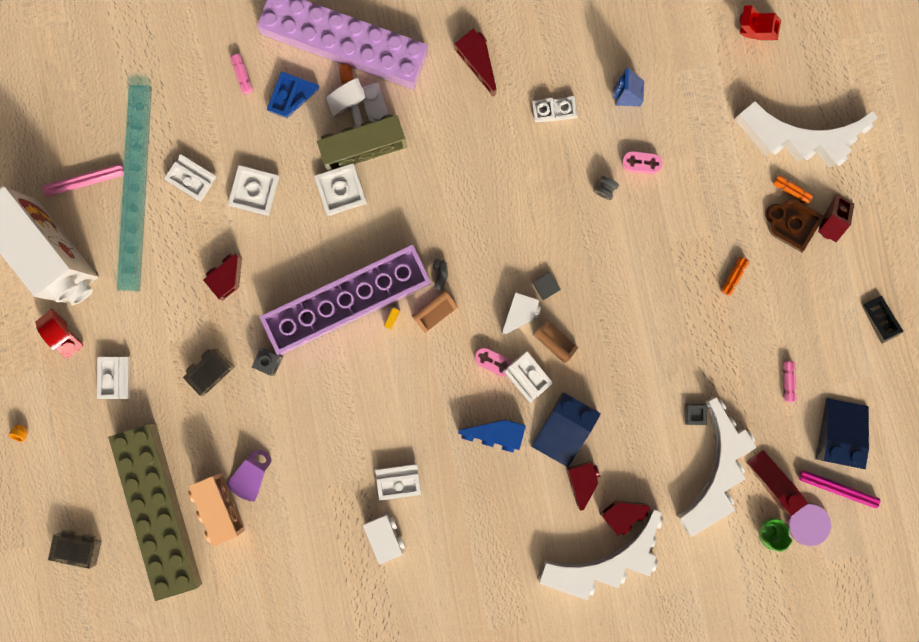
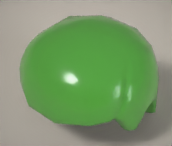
(775, 534)

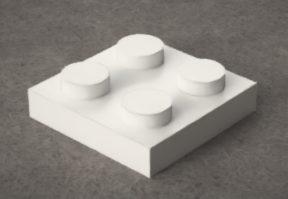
(340, 189)
(253, 190)

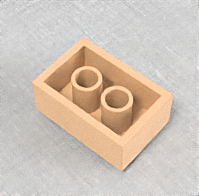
(216, 509)

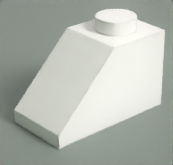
(521, 312)

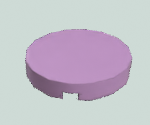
(810, 525)

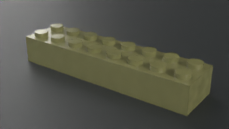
(155, 511)

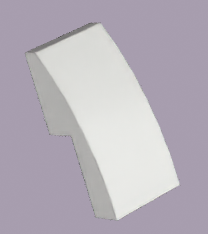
(345, 97)
(555, 109)

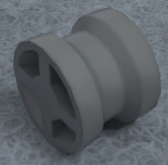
(606, 187)

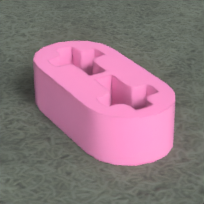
(642, 157)
(495, 357)

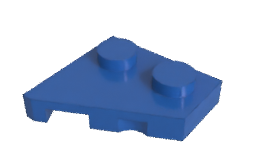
(290, 94)

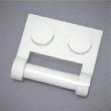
(373, 103)

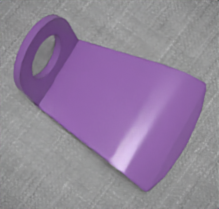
(249, 476)

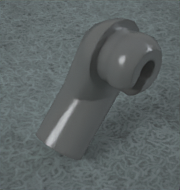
(442, 276)

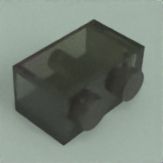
(208, 371)
(75, 549)

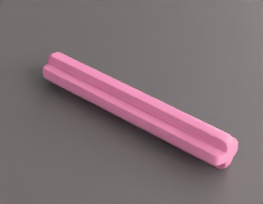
(83, 180)

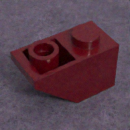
(225, 278)
(623, 514)

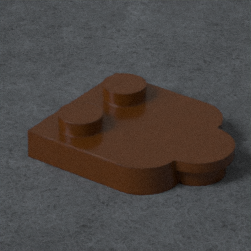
(793, 223)

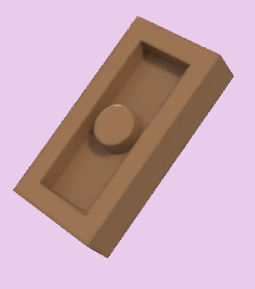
(434, 311)
(555, 341)

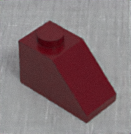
(837, 218)
(583, 482)

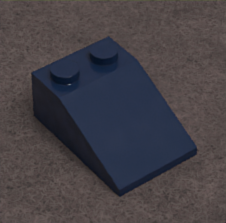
(566, 429)
(844, 434)

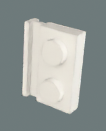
(190, 178)
(527, 376)
(113, 377)
(398, 482)

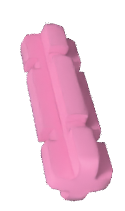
(241, 74)
(789, 381)

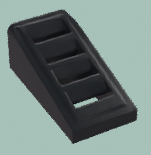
(893, 323)

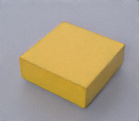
(392, 318)

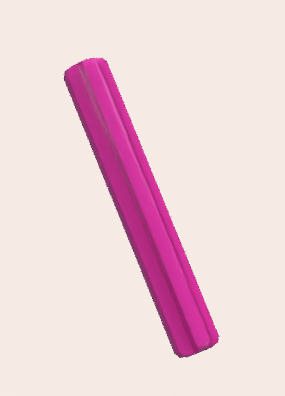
(839, 489)

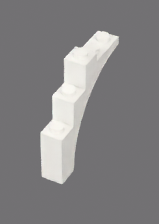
(773, 135)
(726, 473)
(634, 555)

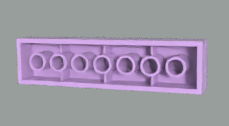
(344, 40)
(345, 300)

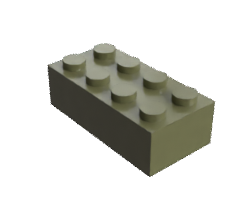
(362, 143)

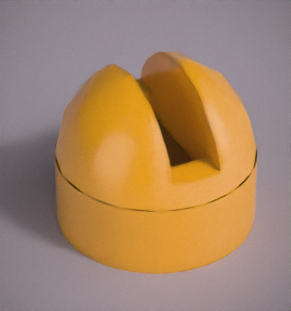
(18, 433)

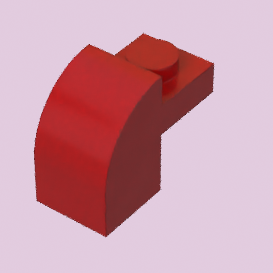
(759, 25)
(56, 334)

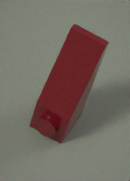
(475, 54)
(777, 483)

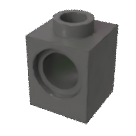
(267, 362)

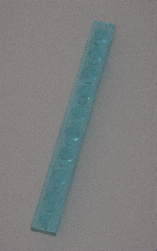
(134, 188)

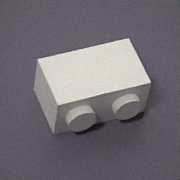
(384, 538)

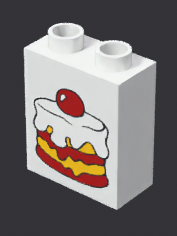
(41, 251)

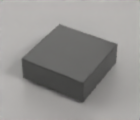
(546, 286)
(695, 414)

